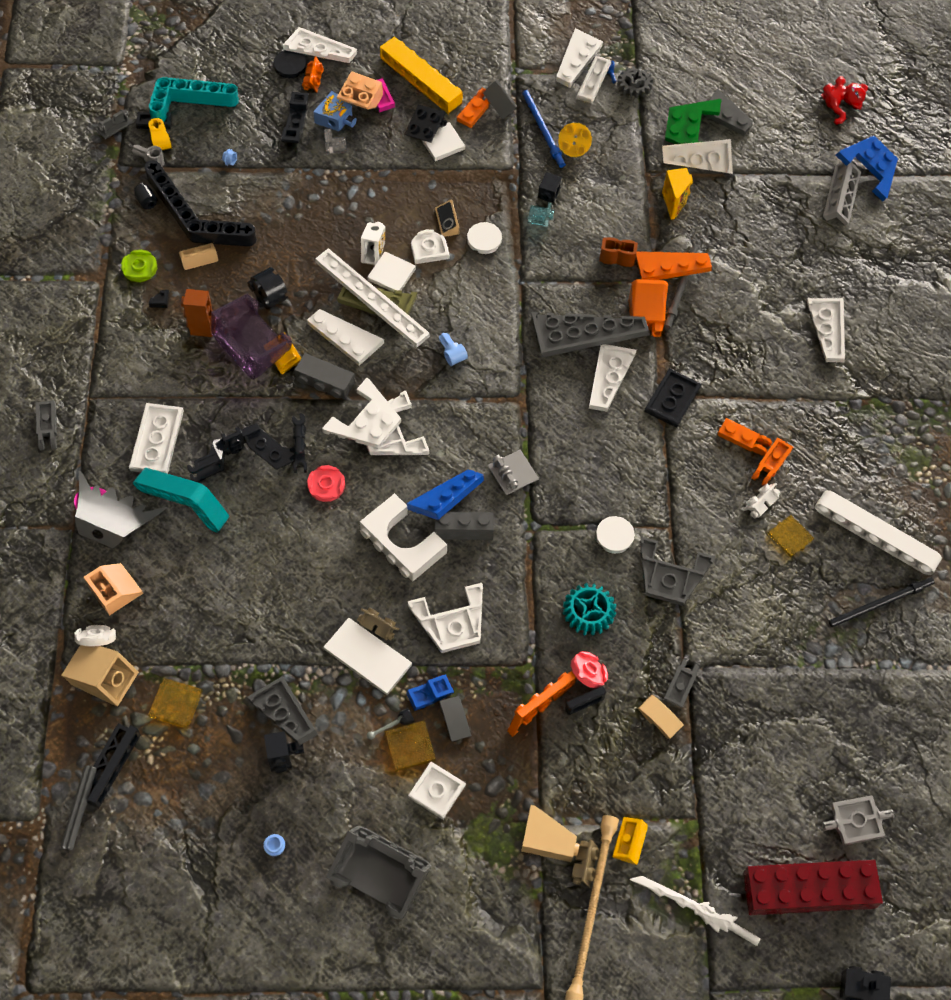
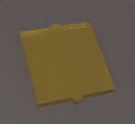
(791, 536)

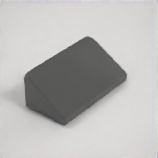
(500, 99)

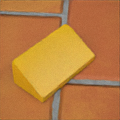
(630, 840)

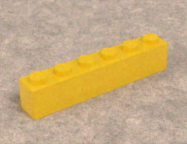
(421, 75)

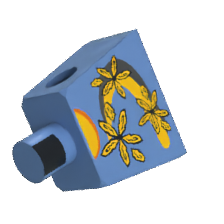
(334, 113)

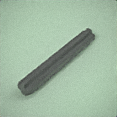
(78, 807)

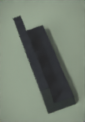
(115, 764)

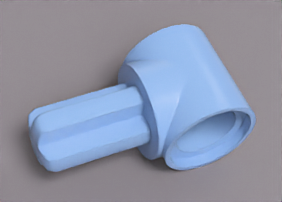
(453, 351)

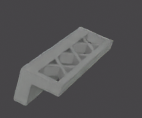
(839, 190)

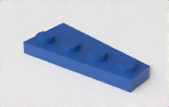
(445, 496)

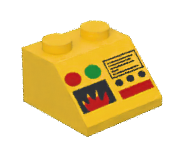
(676, 190)

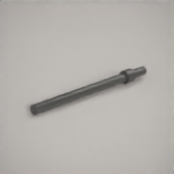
(672, 311)

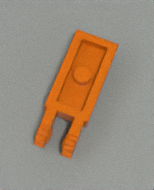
(474, 109)
(744, 437)
(773, 460)

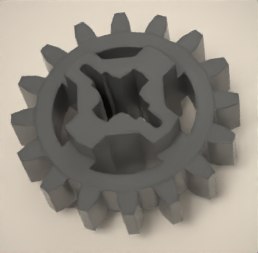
(635, 82)

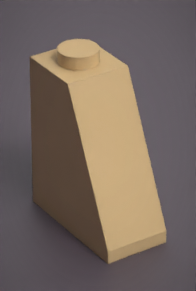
(548, 837)

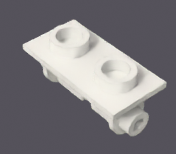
(756, 503)

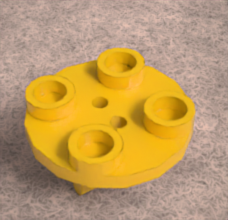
(567, 137)

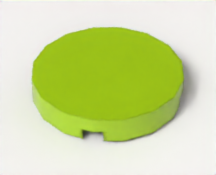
(139, 266)

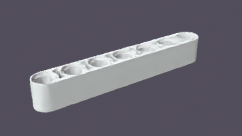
(878, 532)

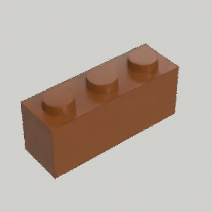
(197, 312)

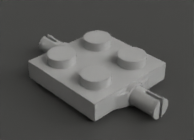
(857, 820)

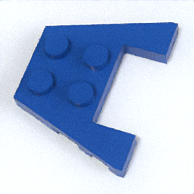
(876, 159)

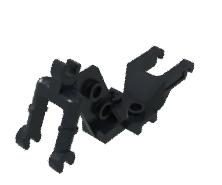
(257, 441)

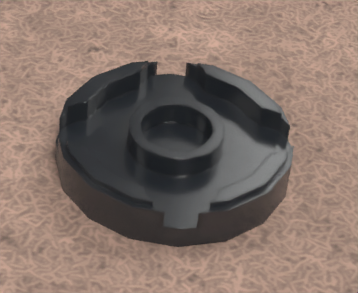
(289, 64)

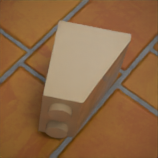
(100, 673)

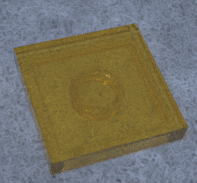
(175, 703)
(410, 746)

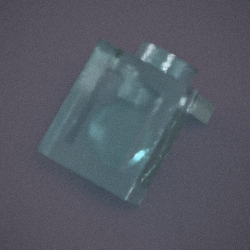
(540, 215)

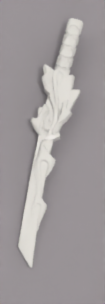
(707, 913)

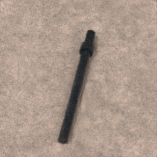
(913, 588)

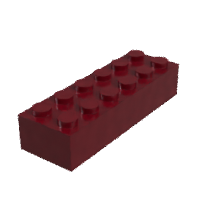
(812, 887)

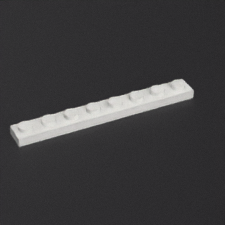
(372, 298)

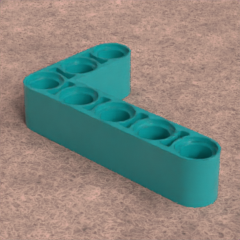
(190, 92)
(186, 493)

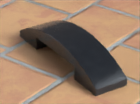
(296, 117)

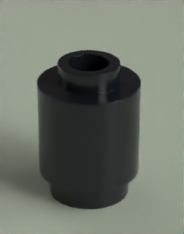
(145, 196)

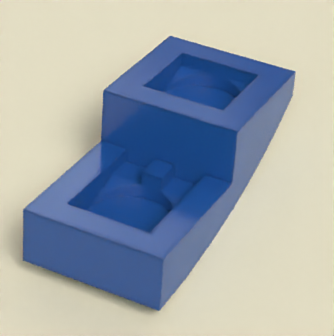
(430, 693)

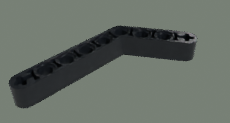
(197, 230)

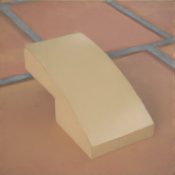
(661, 716)

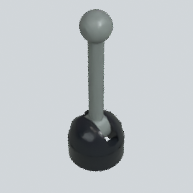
(404, 718)

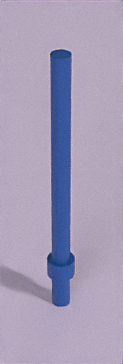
(555, 151)

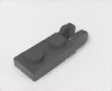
(46, 423)
(681, 684)

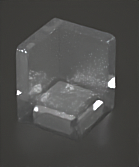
(334, 145)

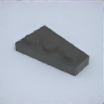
(730, 115)

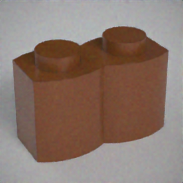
(618, 252)

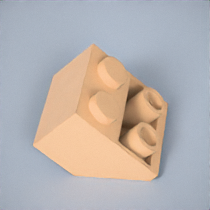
(361, 91)
(112, 587)

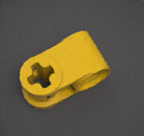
(158, 134)

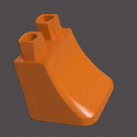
(648, 300)

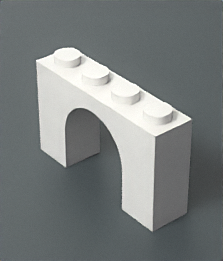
(410, 561)

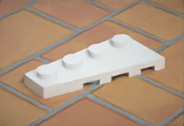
(313, 44)
(829, 326)

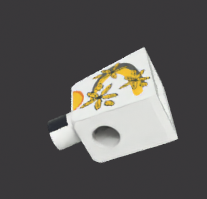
(373, 235)

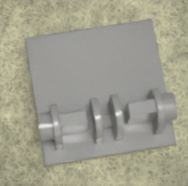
(512, 471)

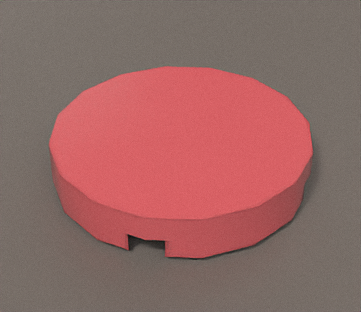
(326, 483)
(589, 670)

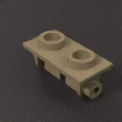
(371, 618)
(585, 872)

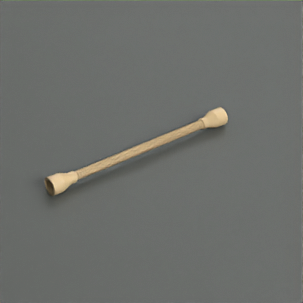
(608, 828)

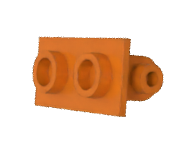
(313, 75)

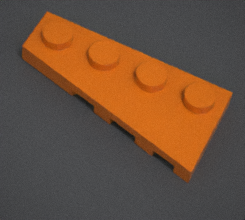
(671, 264)
(540, 702)

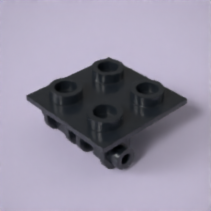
(425, 123)

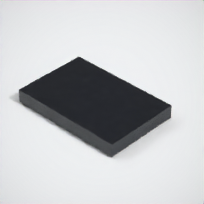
(673, 397)

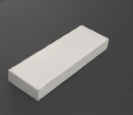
(593, 79)

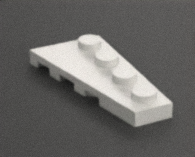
(577, 57)
(701, 155)
(346, 337)
(609, 374)

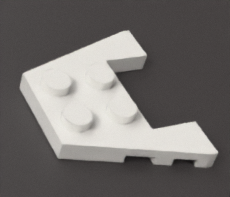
(372, 424)
(395, 442)
(454, 627)

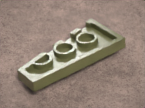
(403, 300)

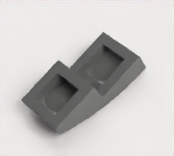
(455, 718)

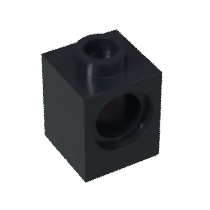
(550, 187)

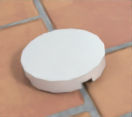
(484, 238)
(615, 534)
(95, 635)

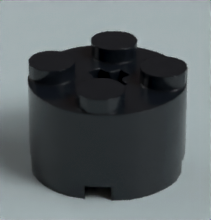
(268, 288)

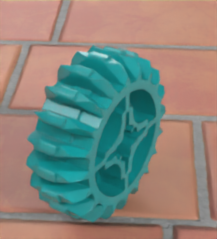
(576, 600)

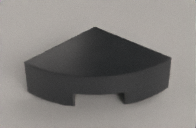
(160, 300)

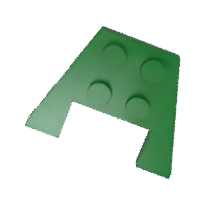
(685, 120)

